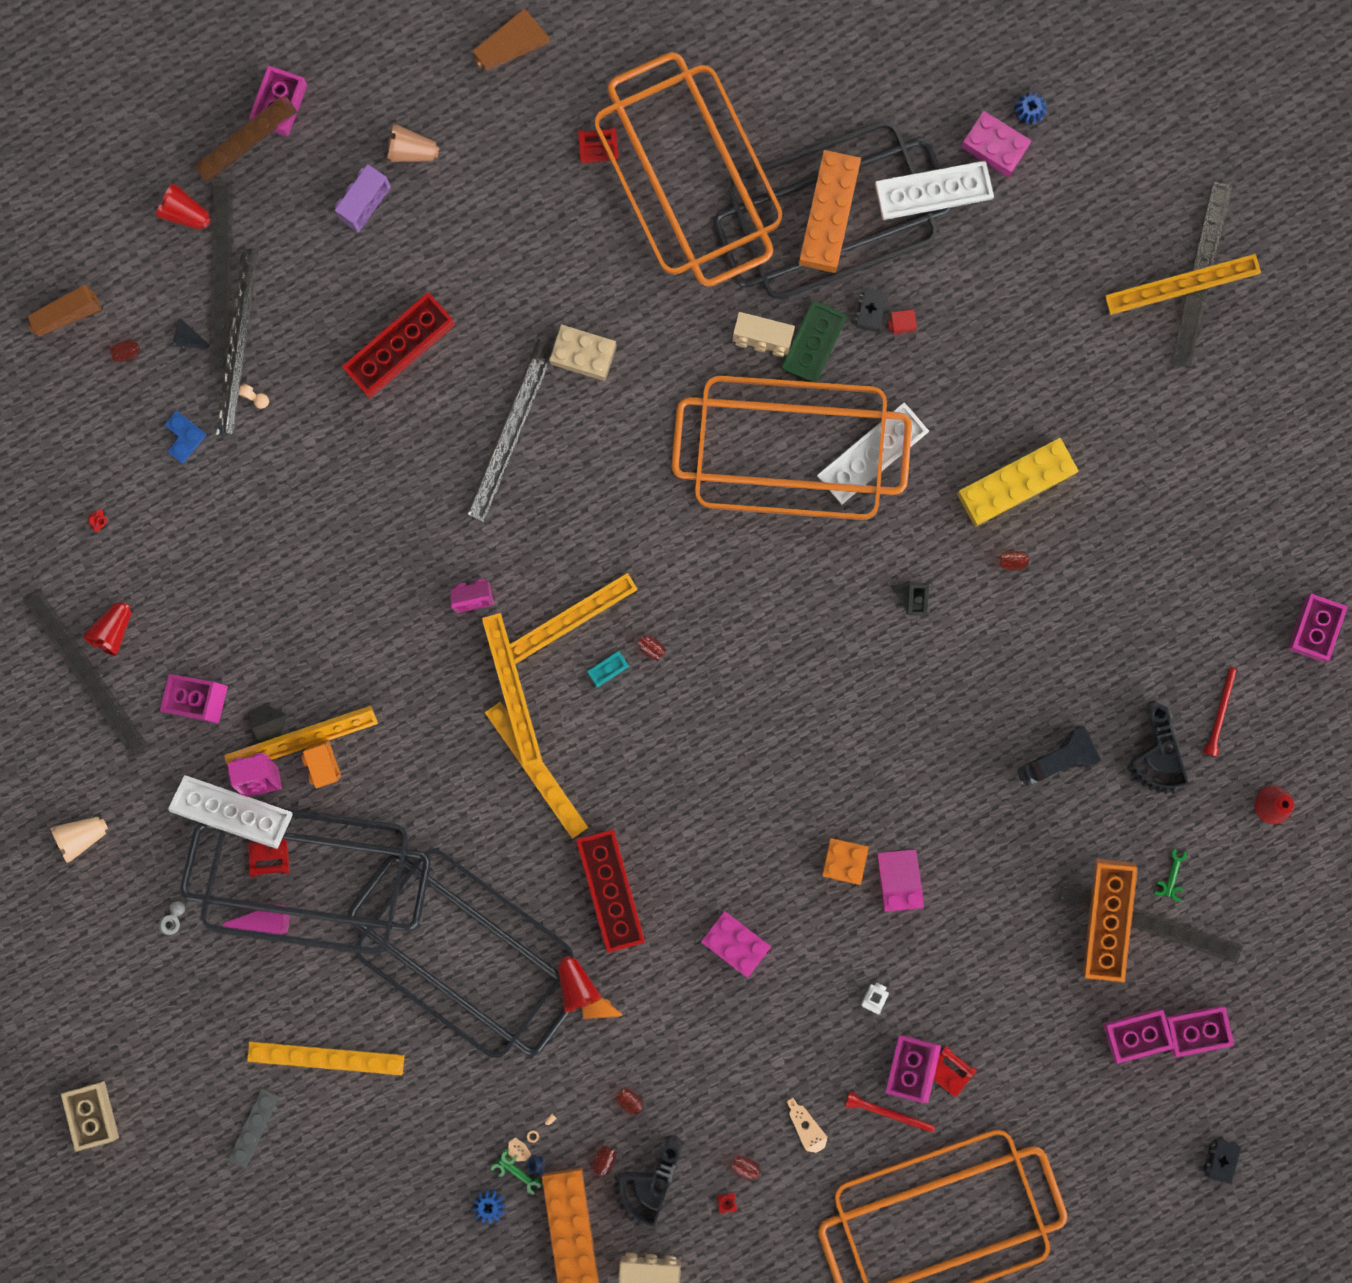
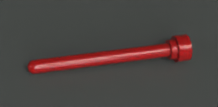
(1212, 747)
(855, 1101)

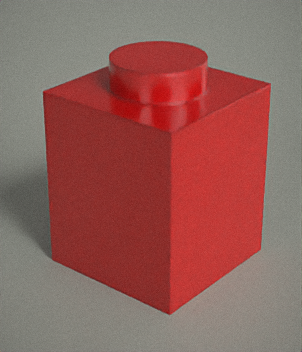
(902, 322)

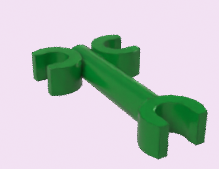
(1169, 889)
(506, 1163)

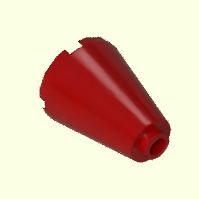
(182, 209)
(109, 629)
(1273, 804)
(576, 985)

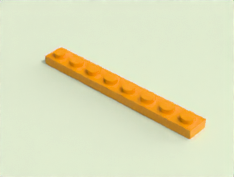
(1183, 284)
(572, 617)
(512, 689)
(309, 736)
(539, 775)
(325, 1058)

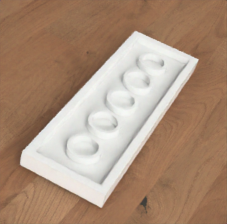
(934, 190)
(860, 461)
(230, 811)

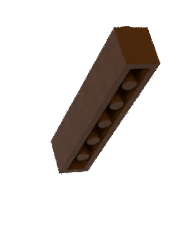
(246, 138)

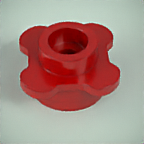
(93, 520)
(726, 1208)

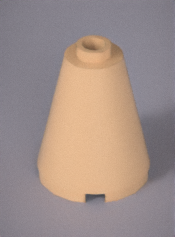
(78, 836)

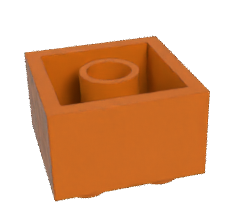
(321, 764)
(845, 861)

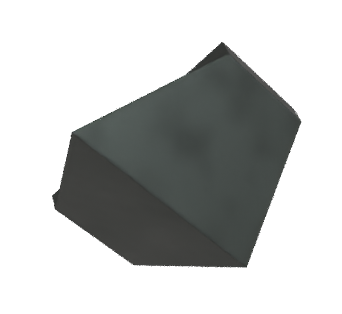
(913, 596)
(267, 722)

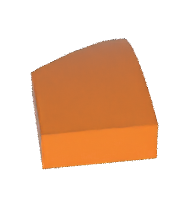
(600, 1009)

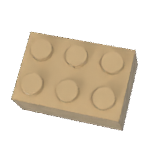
(763, 334)
(583, 352)
(90, 1116)
(649, 1269)

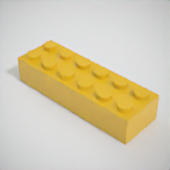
(1017, 482)

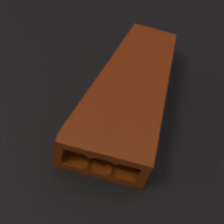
(510, 41)
(64, 311)

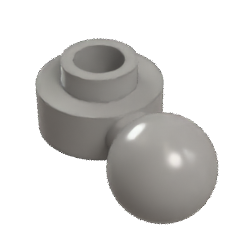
(176, 909)

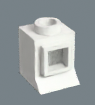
(875, 998)

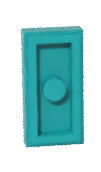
(608, 669)

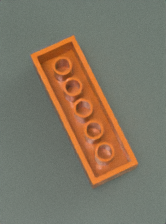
(829, 211)
(1110, 920)
(570, 1226)

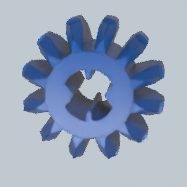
(1023, 107)
(495, 1209)

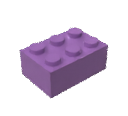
(362, 197)

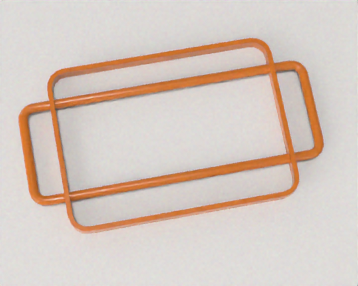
(687, 76)
(699, 476)
(1015, 1155)

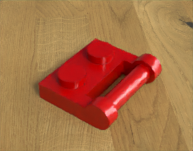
(595, 151)
(262, 852)
(947, 1077)

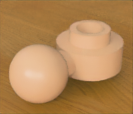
(260, 400)

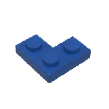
(189, 436)

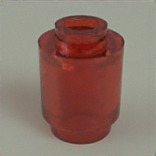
(125, 350)
(1014, 560)
(651, 648)
(630, 1101)
(604, 1161)
(746, 1168)

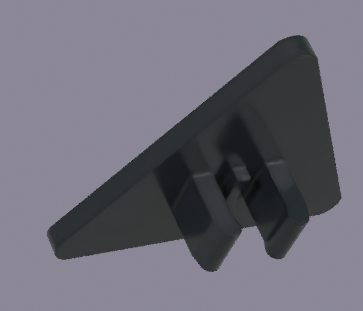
(187, 337)

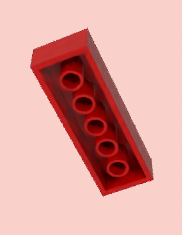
(399, 345)
(610, 891)

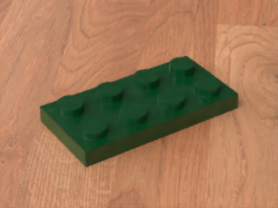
(814, 342)

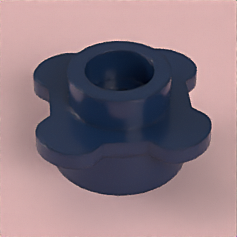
(536, 1165)

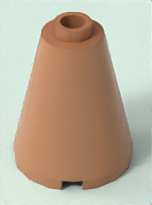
(410, 146)

